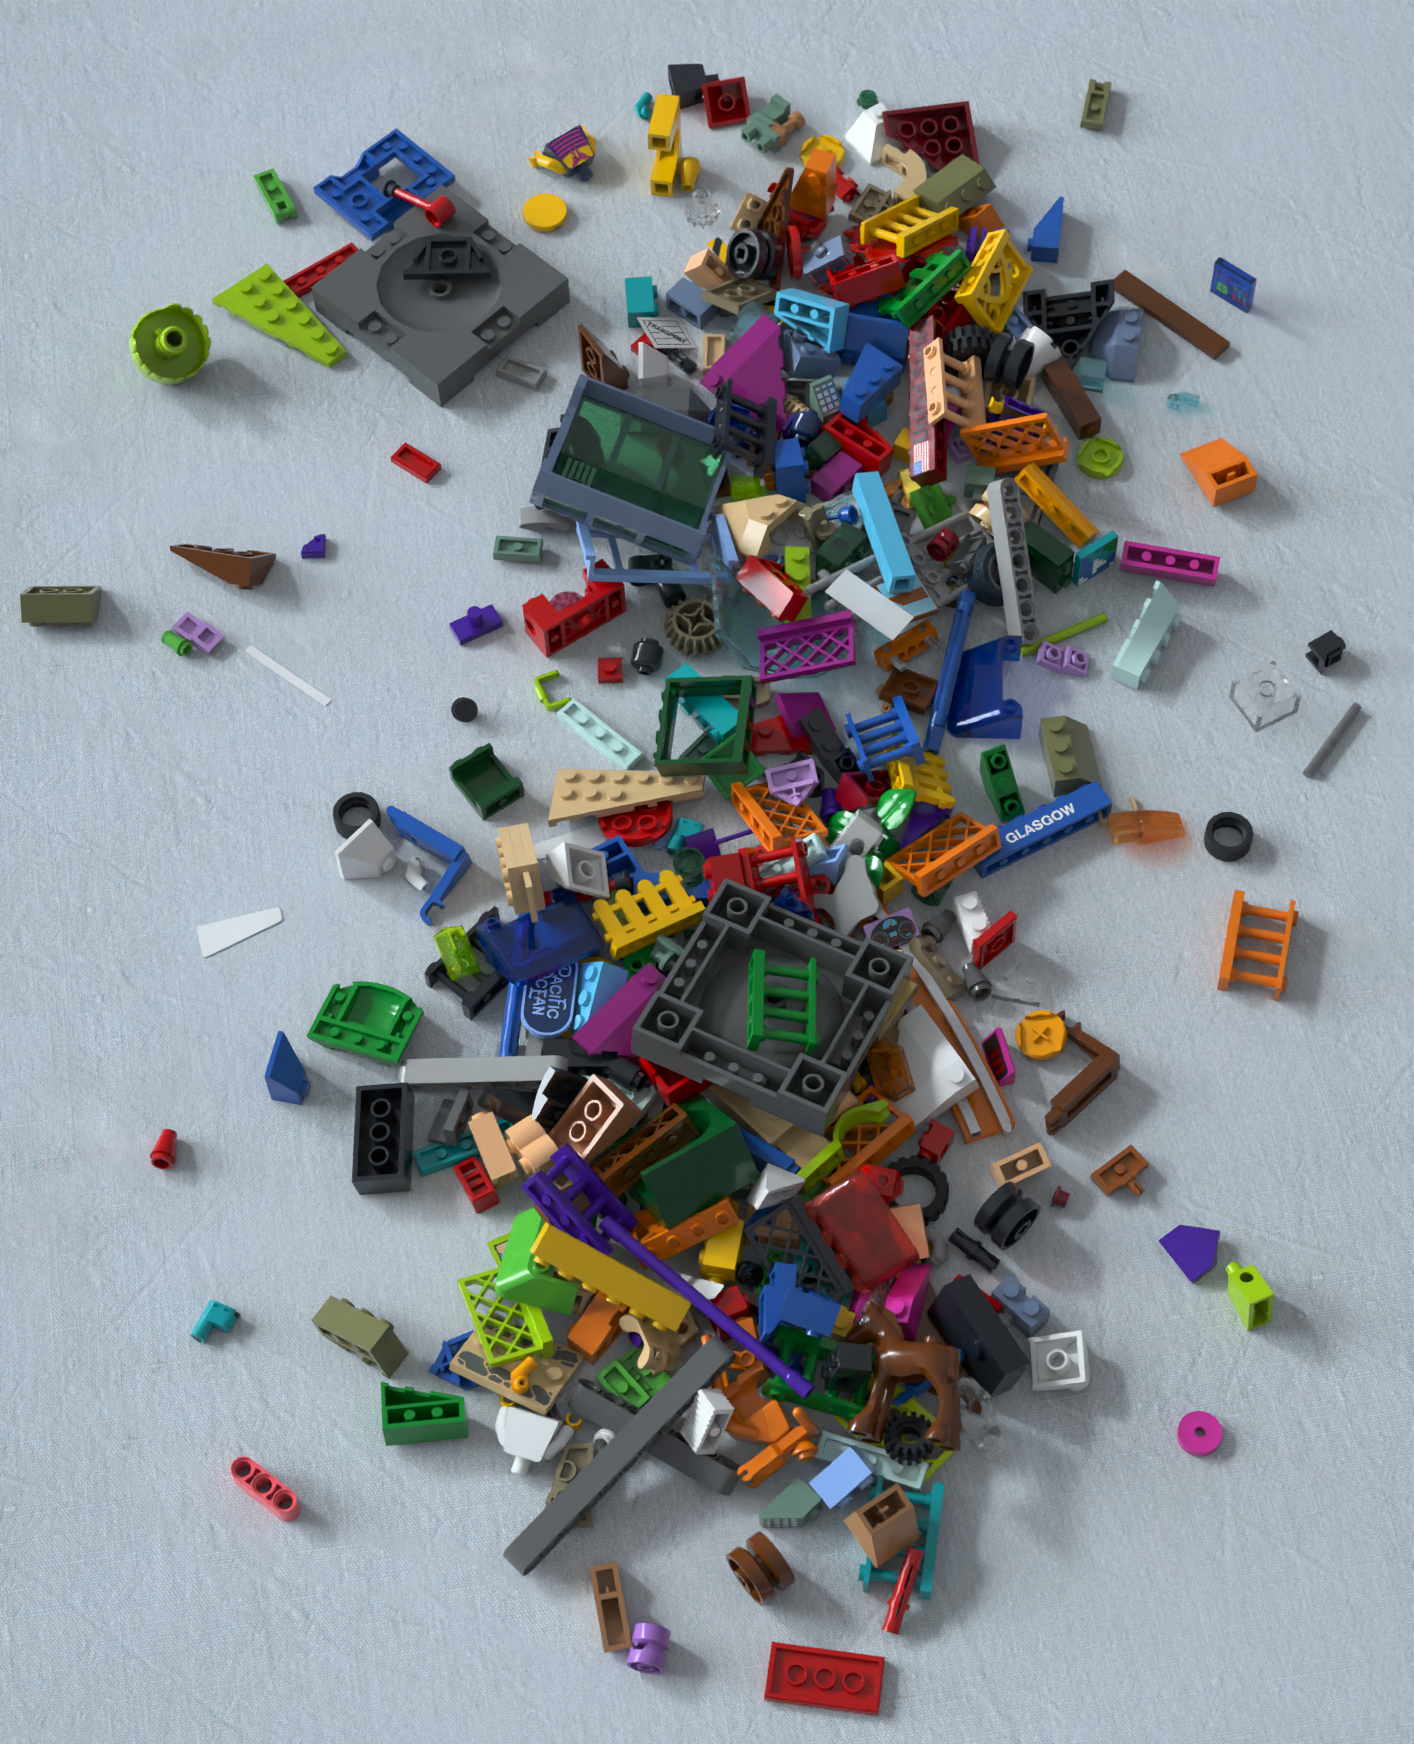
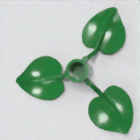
(893, 809)

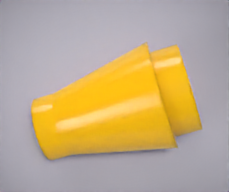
(689, 172)

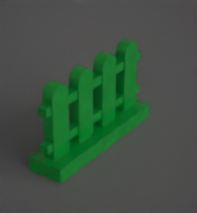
(932, 287)

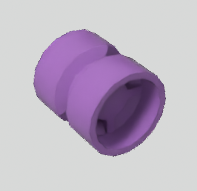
(648, 1653)

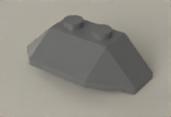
(678, 399)

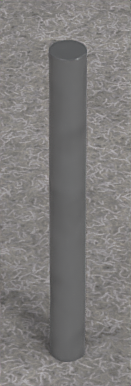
(1332, 740)

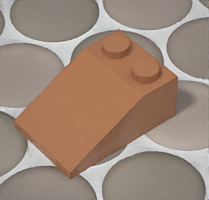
(595, 1118)

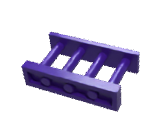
(559, 1206)

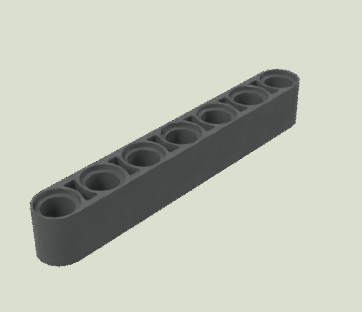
(614, 1413)

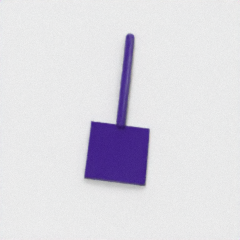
(708, 844)

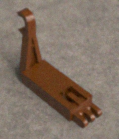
(1086, 1084)

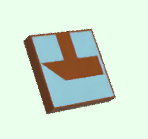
(916, 603)

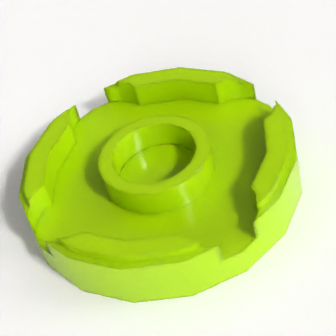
(1100, 458)

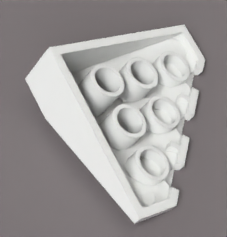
(935, 1067)

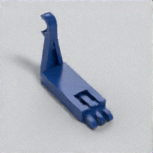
(438, 846)
(762, 1155)

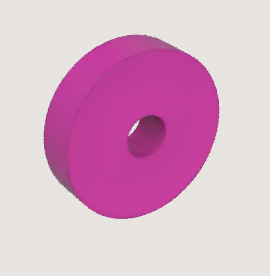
(1197, 1445)

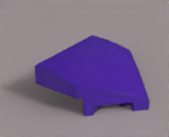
(1192, 1249)

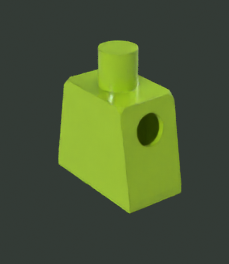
(1249, 1295)

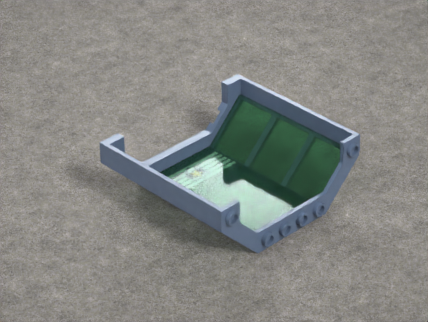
(633, 471)

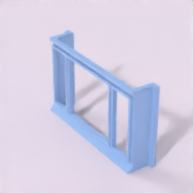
(719, 537)

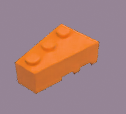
(816, 185)
(596, 1328)

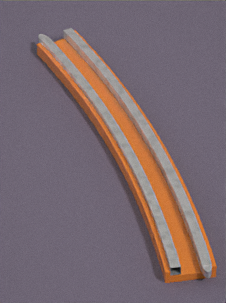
(985, 1109)

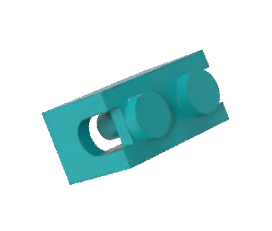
(640, 299)

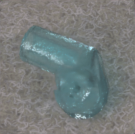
(1182, 397)

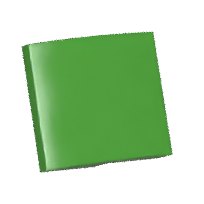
(629, 1381)

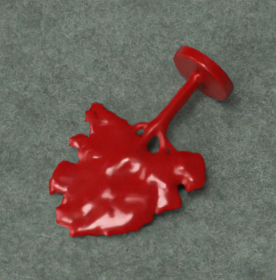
(871, 250)

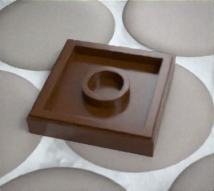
(914, 688)

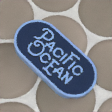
(550, 1003)

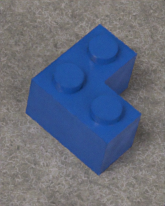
(790, 470)

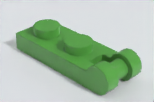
(275, 195)

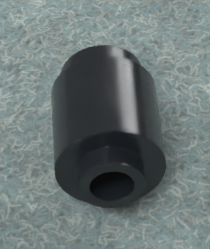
(670, 593)
(627, 1074)

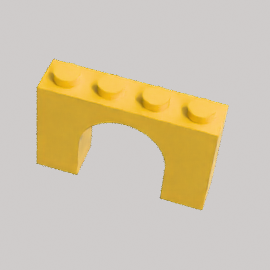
(665, 137)

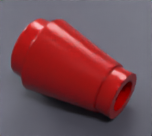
(165, 1150)

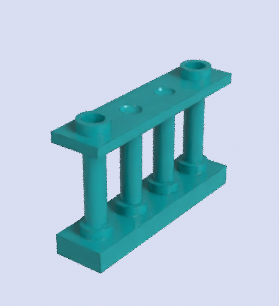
(928, 1527)

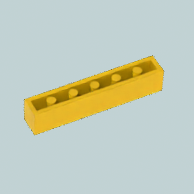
(610, 1277)

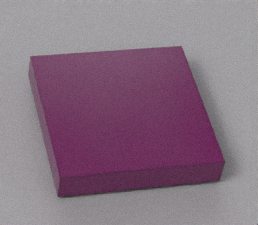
(798, 705)

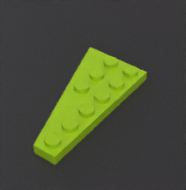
(277, 311)

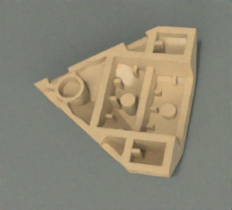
(755, 518)

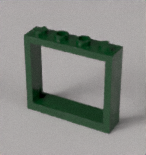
(706, 686)

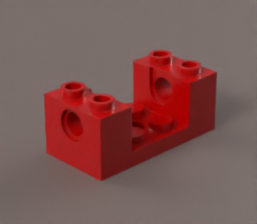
(556, 630)

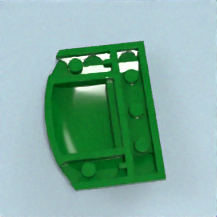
(367, 1021)

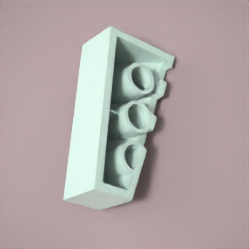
(1147, 638)

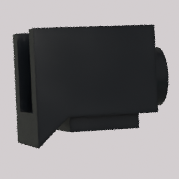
(1325, 650)

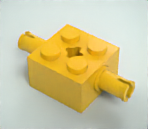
(723, 1254)

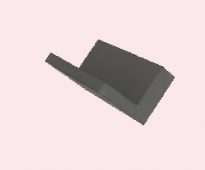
(451, 1119)

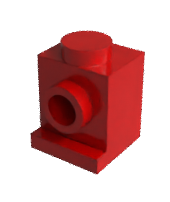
(935, 1142)

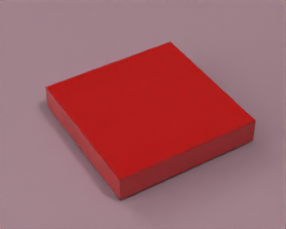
(994, 940)

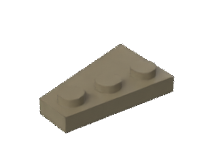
(572, 1462)

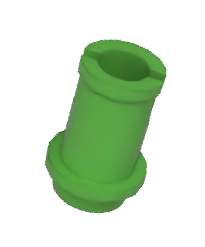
(181, 645)

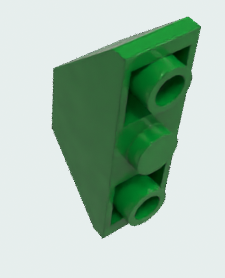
(1000, 783)

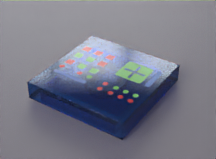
(1233, 285)

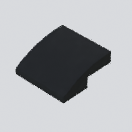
(556, 1095)

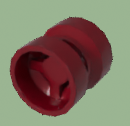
(941, 546)

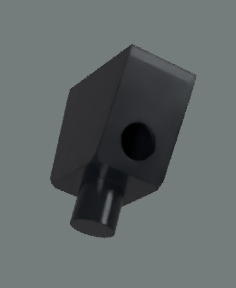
(686, 82)

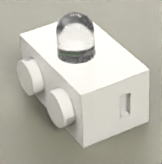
(860, 834)

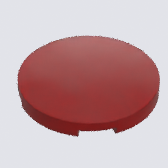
(639, 826)

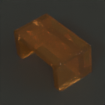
(890, 1070)

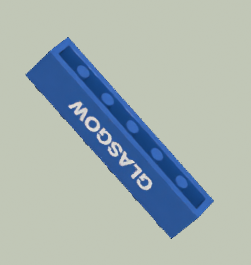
(1047, 826)

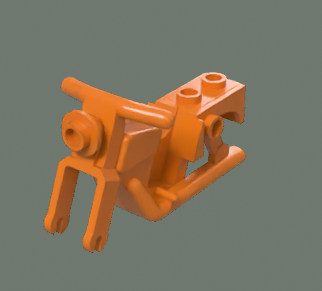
(762, 1420)

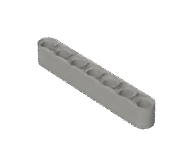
(1015, 550)
(478, 1072)

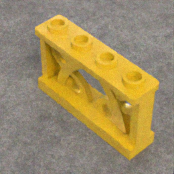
(999, 251)

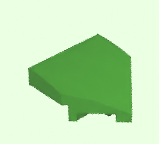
(932, 504)

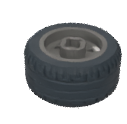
(985, 578)

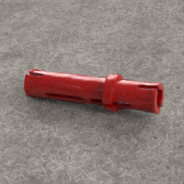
(902, 1591)

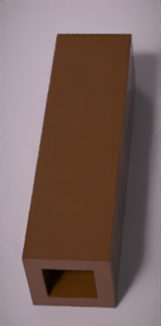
(1071, 399)

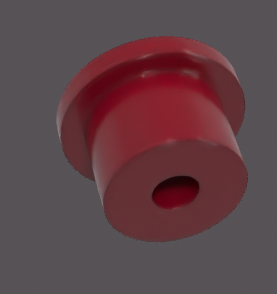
(1060, 1197)

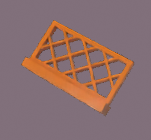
(1018, 455)
(761, 820)
(950, 862)
(880, 1147)

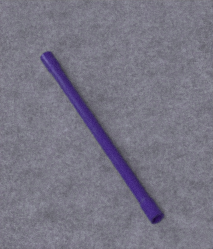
(790, 1376)

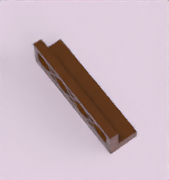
(666, 1140)

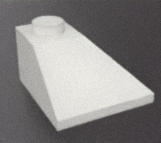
(868, 135)
(652, 367)
(365, 853)
(579, 869)

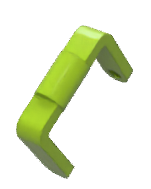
(542, 695)

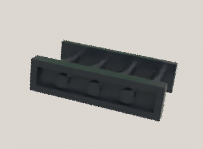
(763, 427)
(489, 986)

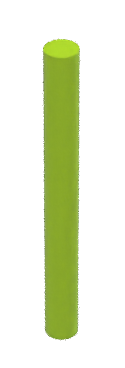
(1066, 633)

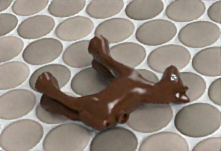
(907, 1363)

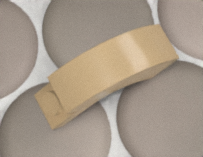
(909, 167)

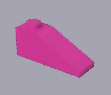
(908, 1297)

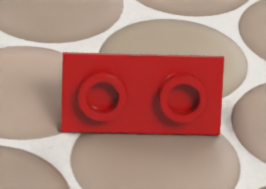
(846, 187)

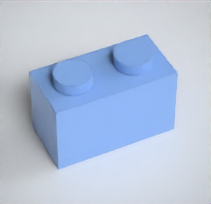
(844, 1477)

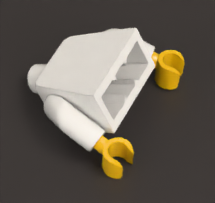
(531, 1435)

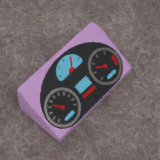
(892, 929)

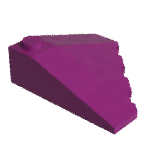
(755, 368)
(613, 1023)

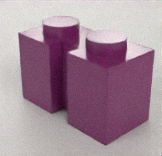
(835, 477)

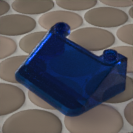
(977, 698)
(536, 949)

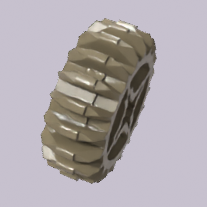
(691, 619)

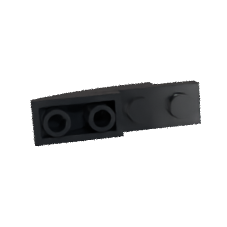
(827, 745)

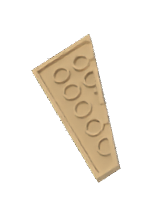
(613, 792)

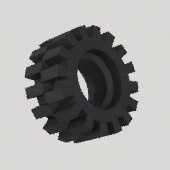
(907, 1451)

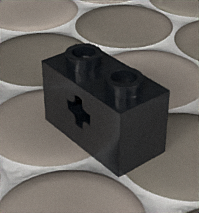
(847, 1367)

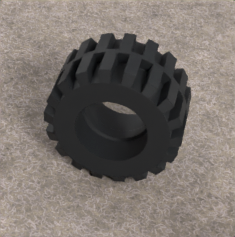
(968, 341)

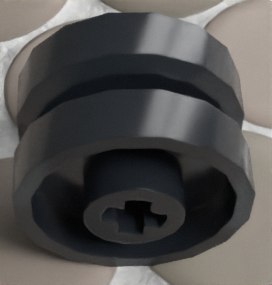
(754, 254)
(1009, 361)
(1007, 1215)

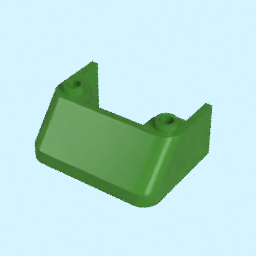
(525, 1279)

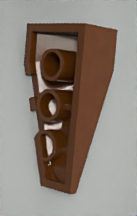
(236, 568)

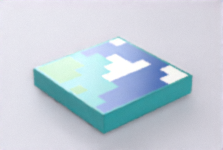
(1095, 558)

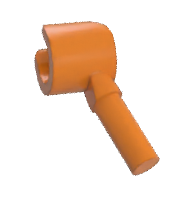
(769, 482)

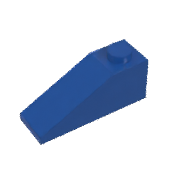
(1046, 235)

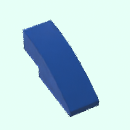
(773, 1297)

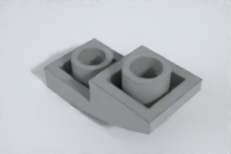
(536, 520)

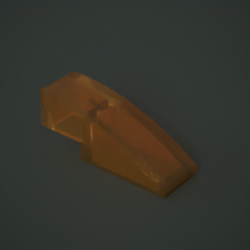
(1144, 826)

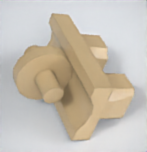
(748, 212)

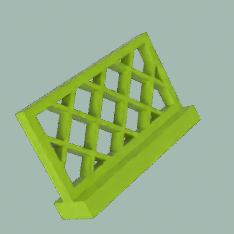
(532, 1316)

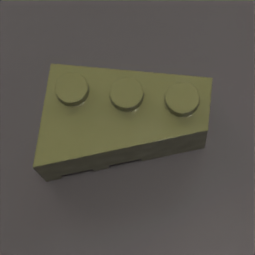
(361, 1333)

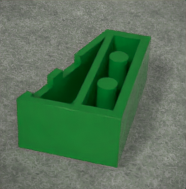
(421, 1416)

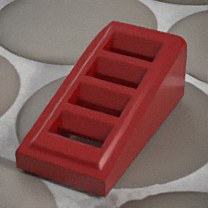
(483, 1198)

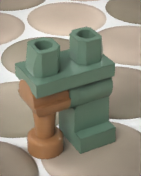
(772, 125)

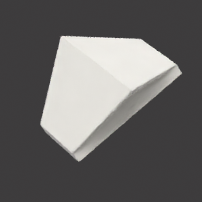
(774, 1187)

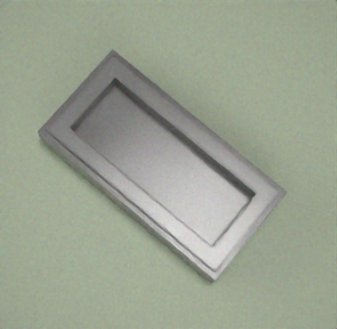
(521, 372)

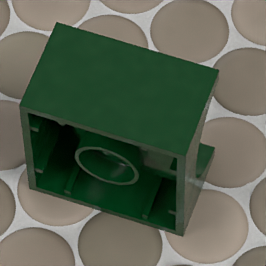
(700, 1171)

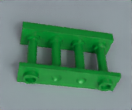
(759, 1011)
(814, 1349)

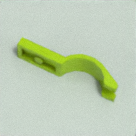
(833, 1153)

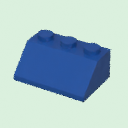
(884, 334)

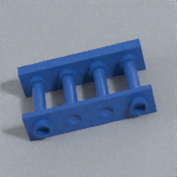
(902, 725)

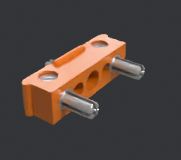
(907, 646)

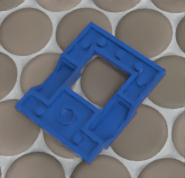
(365, 204)

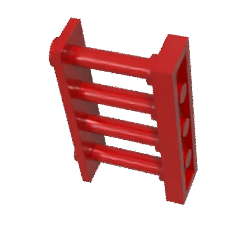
(751, 862)

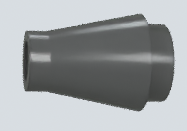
(939, 925)
(977, 984)

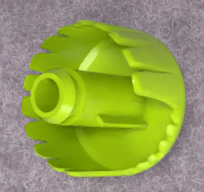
(170, 344)

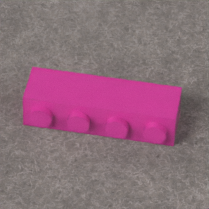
(1169, 563)

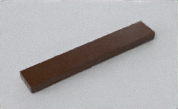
(1170, 315)

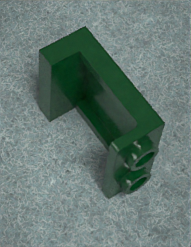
(485, 782)

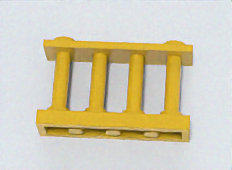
(910, 238)

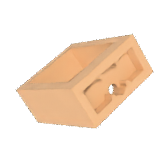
(493, 1149)

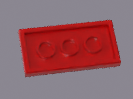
(824, 1678)

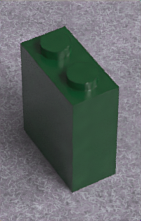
(1048, 558)

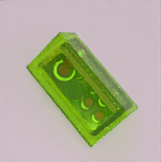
(456, 952)

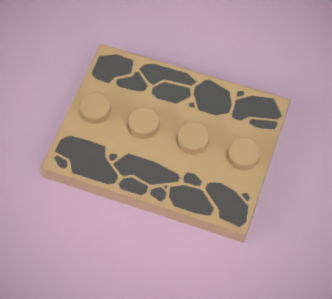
(545, 1381)

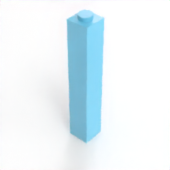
(883, 532)

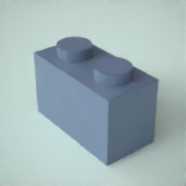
(686, 302)

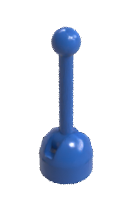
(847, 514)

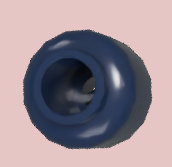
(805, 426)

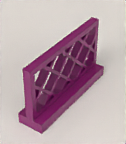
(805, 633)

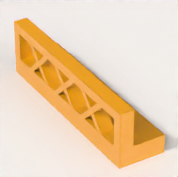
(1055, 504)

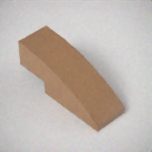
(610, 1607)

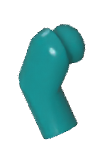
(642, 106)

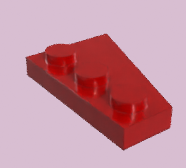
(774, 737)

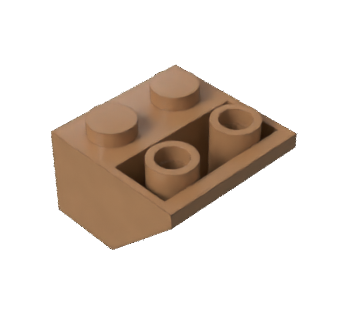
(884, 1525)

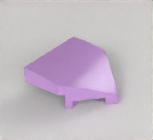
(793, 781)

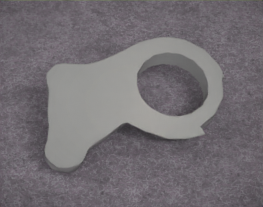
(853, 898)

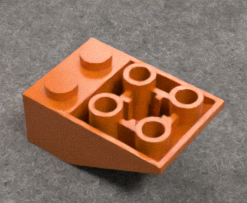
(1220, 471)

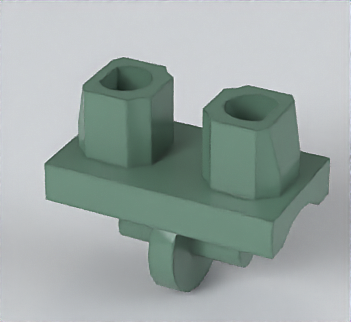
(666, 952)

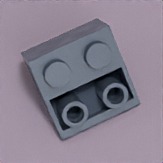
(807, 358)

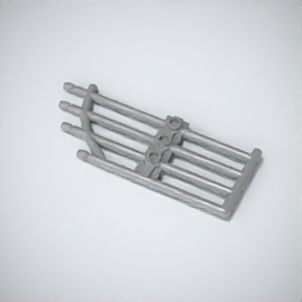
(921, 564)

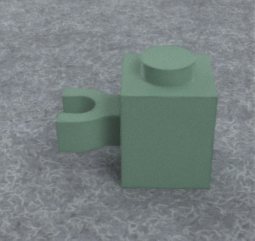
(977, 481)

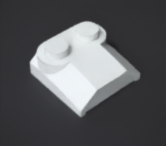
(1059, 1361)

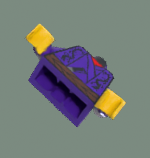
(1010, 409)

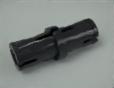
(974, 1250)

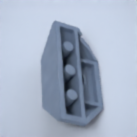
(1119, 342)

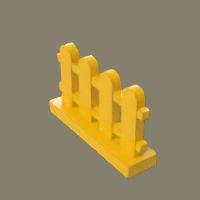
(926, 779)
(645, 929)

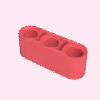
(270, 1500)

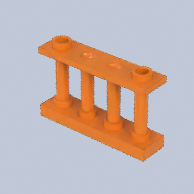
(1237, 930)

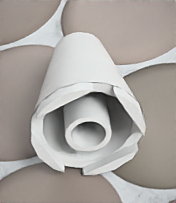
(1043, 351)

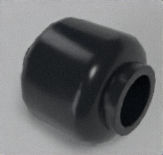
(647, 656)

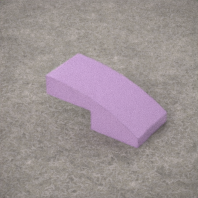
(200, 635)

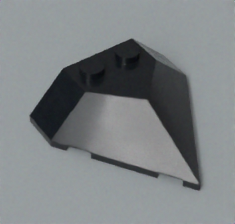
(1071, 317)

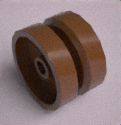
(760, 1568)

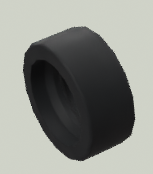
(350, 801)
(1232, 820)

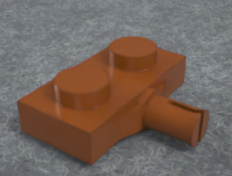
(1121, 1172)

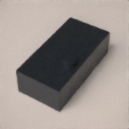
(383, 1138)
(975, 1328)

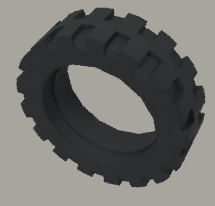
(932, 1172)

